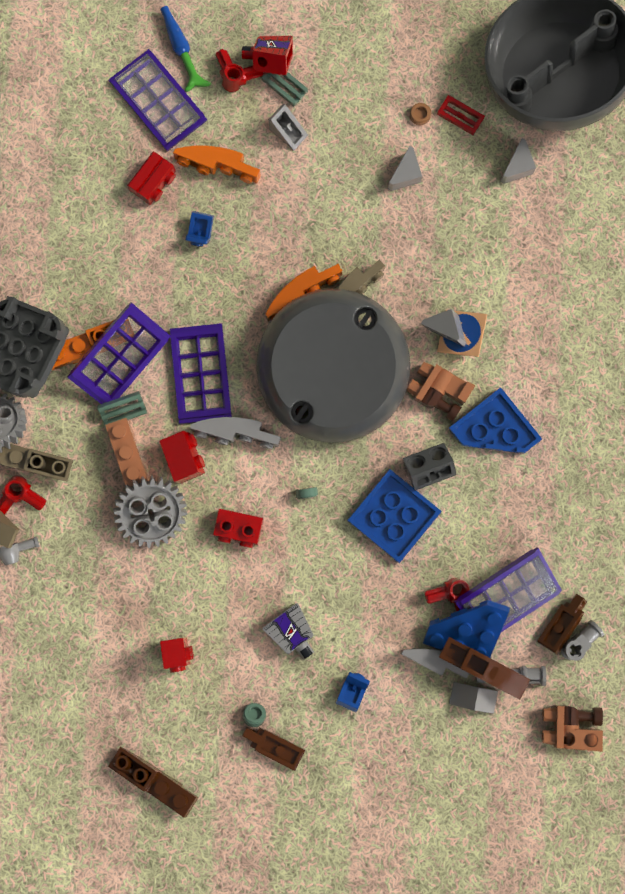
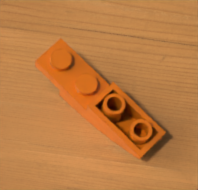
(210, 158)
(304, 283)
(78, 346)

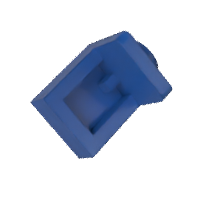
(200, 228)
(352, 691)

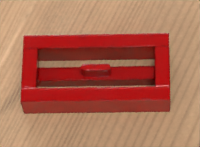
(449, 99)

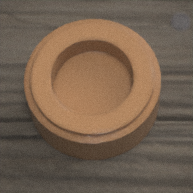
(420, 114)

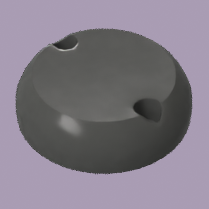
(558, 62)
(333, 365)

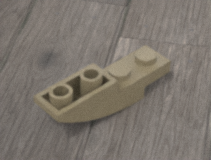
(358, 281)
(36, 462)

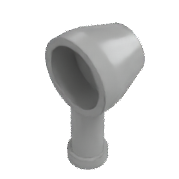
(11, 555)

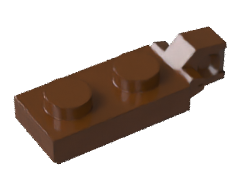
(562, 624)
(274, 747)

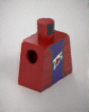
(270, 54)

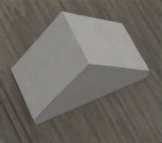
(287, 127)
(520, 164)
(407, 172)
(446, 325)
(473, 697)

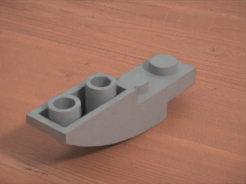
(227, 428)

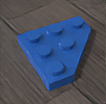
(496, 426)
(473, 627)

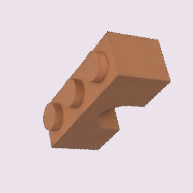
(126, 451)

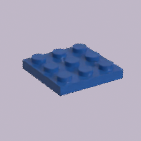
(394, 516)

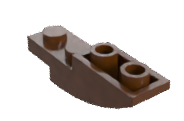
(484, 668)
(153, 781)

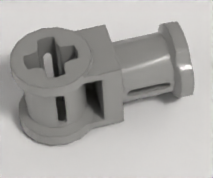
(582, 641)

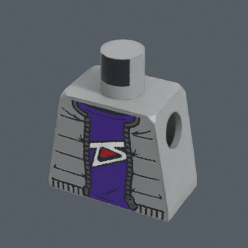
(291, 631)

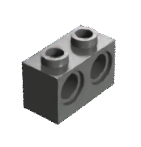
(429, 466)

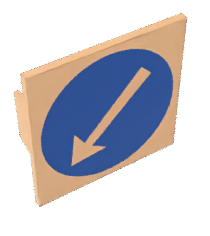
(473, 329)

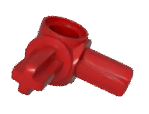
(233, 70)
(10, 496)
(446, 592)

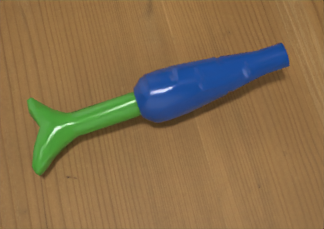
(181, 48)

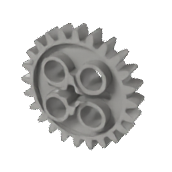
(12, 421)
(154, 530)

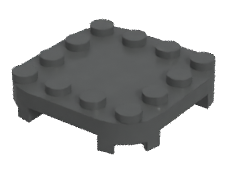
(28, 346)

